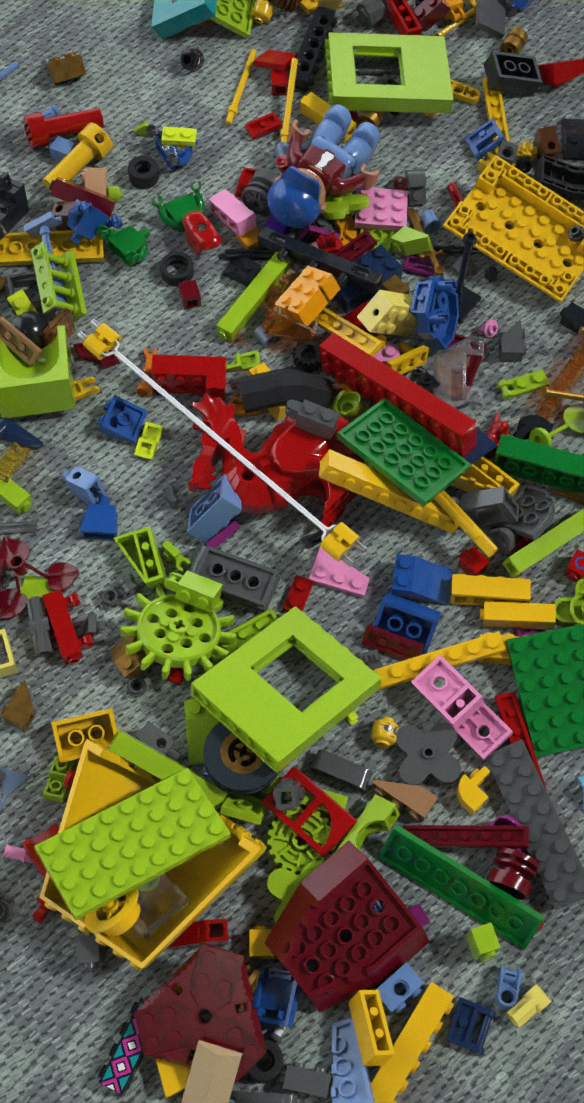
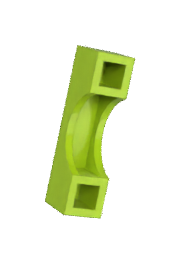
(377, 816)

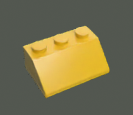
(75, 730)

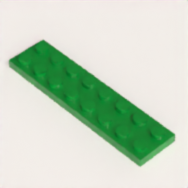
(461, 887)

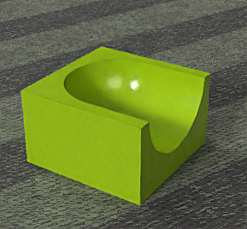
(39, 387)

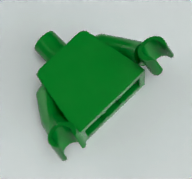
(174, 211)
(126, 243)

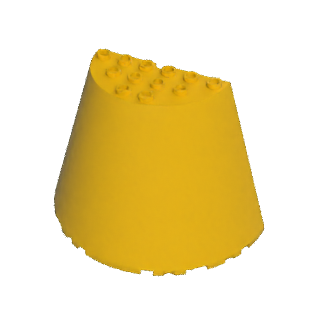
(109, 779)

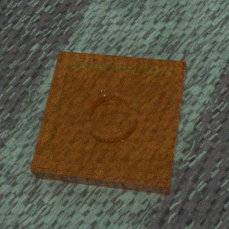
(64, 318)

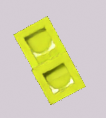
(149, 440)

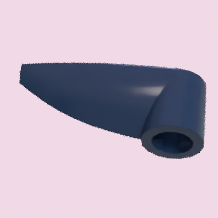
(14, 433)

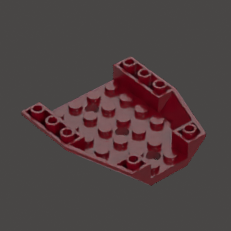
(336, 899)

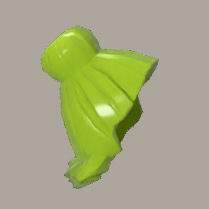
(348, 405)

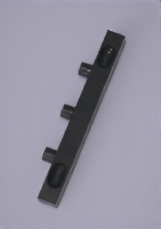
(342, 269)

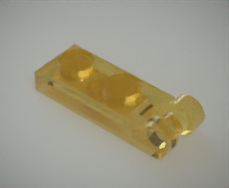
(12, 461)

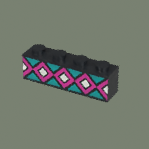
(125, 1056)

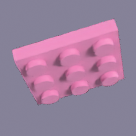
(385, 211)

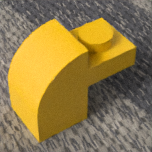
(469, 793)

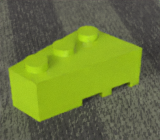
(144, 555)

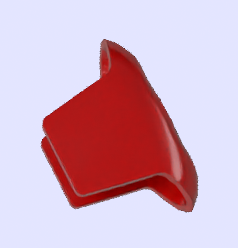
(200, 239)

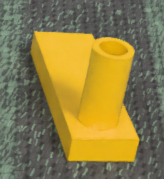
(410, 358)

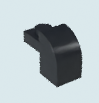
(529, 423)

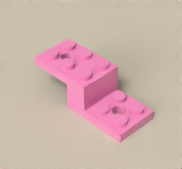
(462, 707)

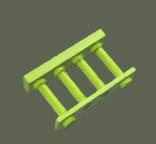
(70, 279)

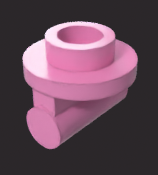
(489, 328)

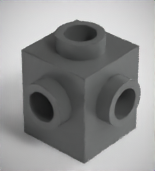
(284, 799)

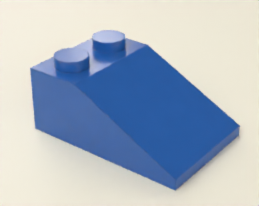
(421, 580)

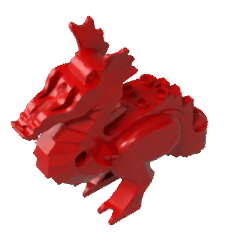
(287, 458)

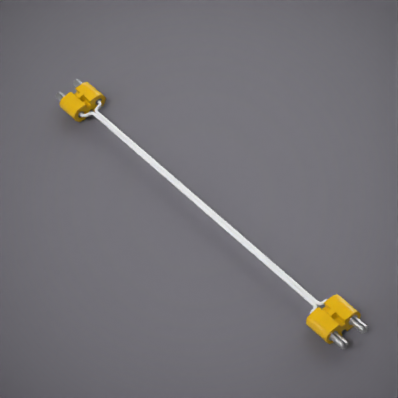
(334, 544)

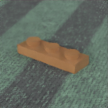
(19, 342)

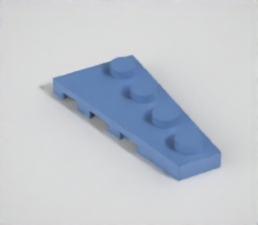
(350, 1078)

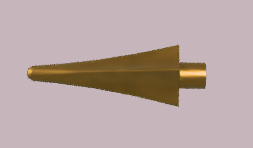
(574, 496)

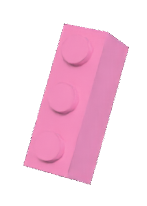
(232, 212)

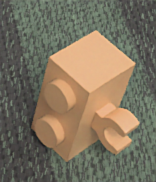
(95, 179)

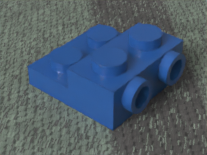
(121, 419)

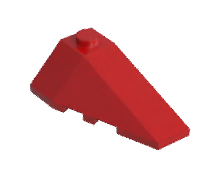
(560, 72)

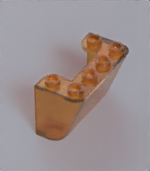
(280, 324)

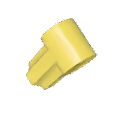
(531, 1003)

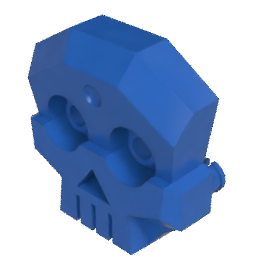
(436, 311)

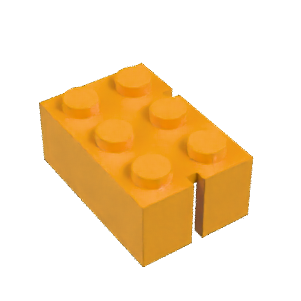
(304, 298)

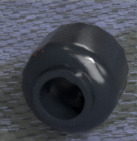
(192, 59)

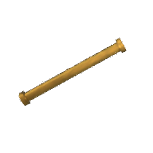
(545, 392)

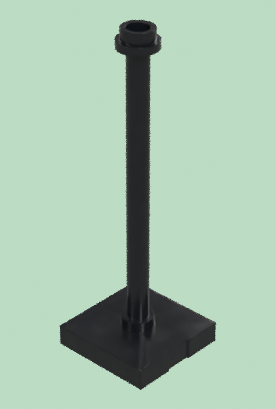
(466, 298)

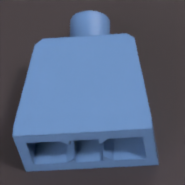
(84, 485)

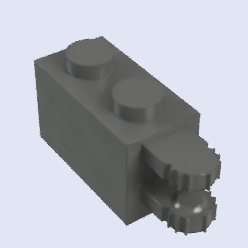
(313, 418)

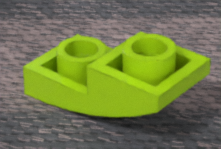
(55, 788)

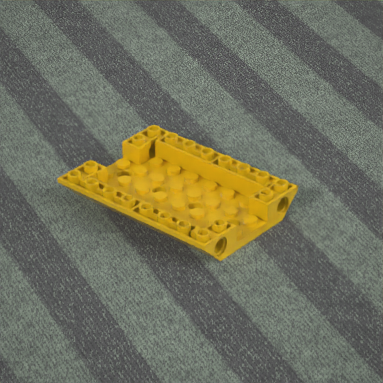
(535, 217)

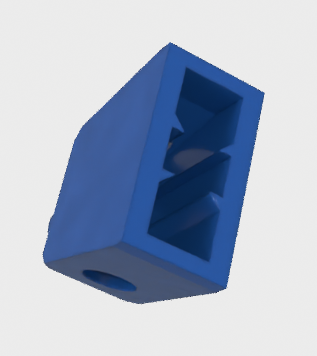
(100, 521)

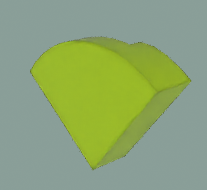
(141, 129)

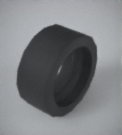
(176, 257)

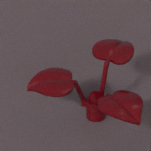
(15, 554)

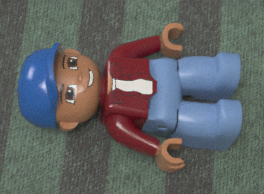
(323, 169)

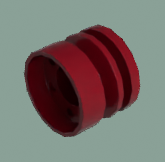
(512, 872)

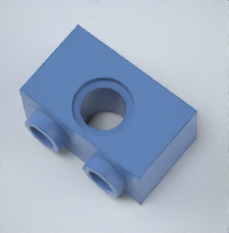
(409, 980)

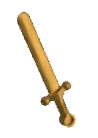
(430, 255)

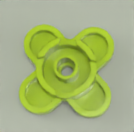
(340, 206)
(571, 610)
(283, 884)

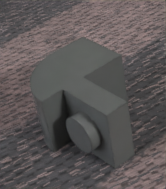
(416, 186)

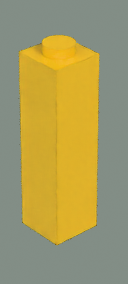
(316, 108)
(518, 615)

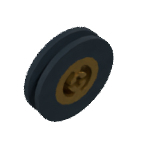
(235, 776)

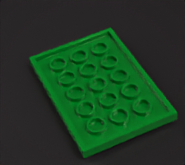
(403, 451)
(551, 687)

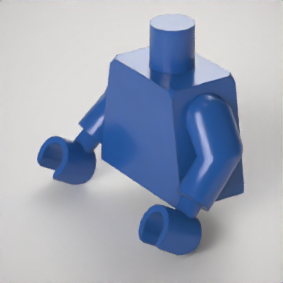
(85, 220)

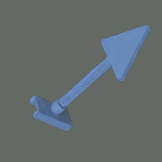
(42, 227)

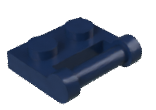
(463, 1024)

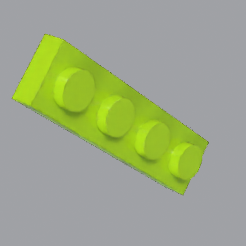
(247, 631)

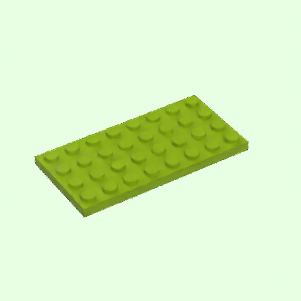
(131, 843)

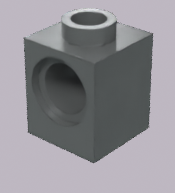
(507, 151)

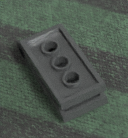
(212, 560)

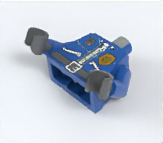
(172, 154)

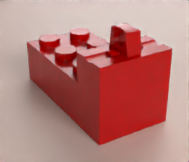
(191, 374)

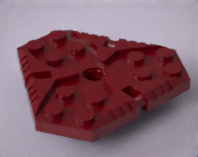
(211, 981)

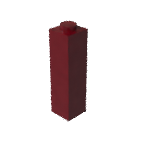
(70, 191)

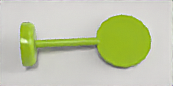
(573, 419)

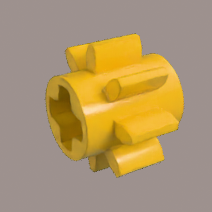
(527, 150)

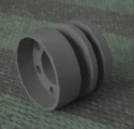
(256, 191)

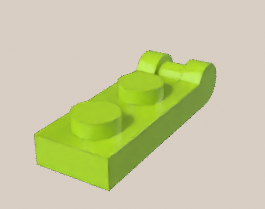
(523, 384)

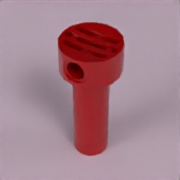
(40, 129)

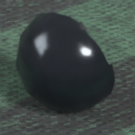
(31, 325)

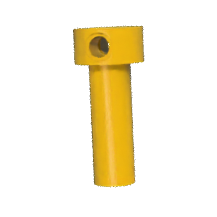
(92, 144)

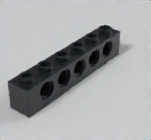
(313, 46)

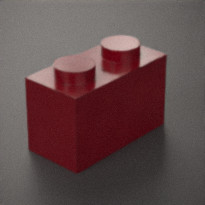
(430, 12)

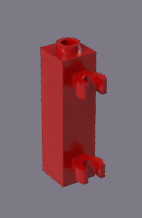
(63, 628)

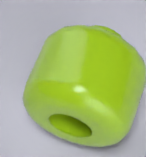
(114, 193)

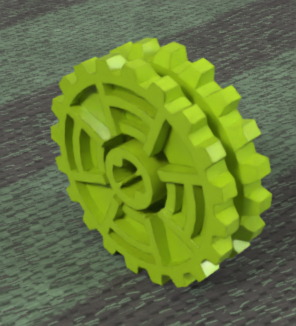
(284, 841)

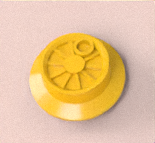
(115, 916)

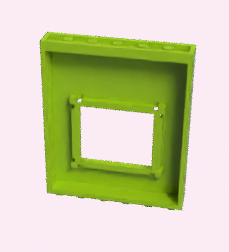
(422, 68)
(265, 717)

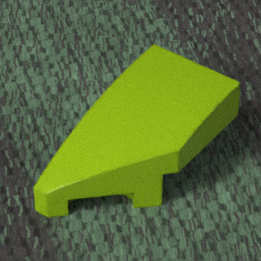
(244, 361)

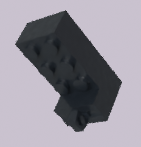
(12, 203)

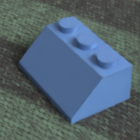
(213, 510)

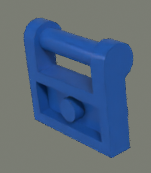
(482, 136)

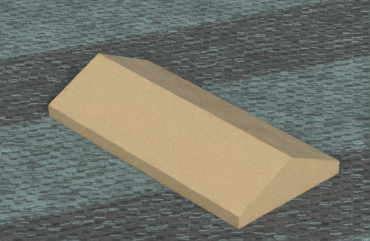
(211, 1074)

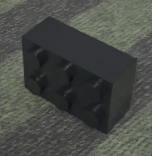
(512, 73)

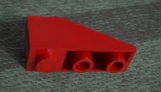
(205, 931)

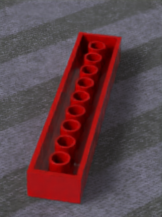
(378, 381)

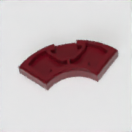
(85, 354)

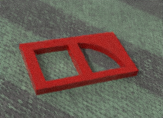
(340, 819)

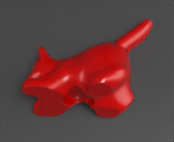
(494, 433)

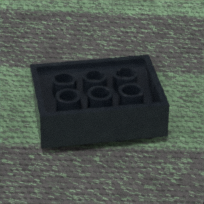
(572, 139)

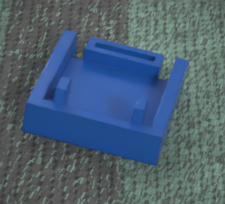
(278, 993)

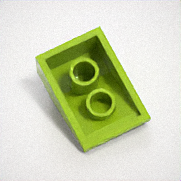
(198, 725)

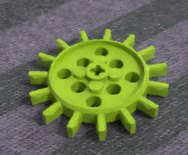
(176, 633)

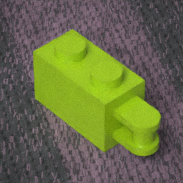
(194, 589)

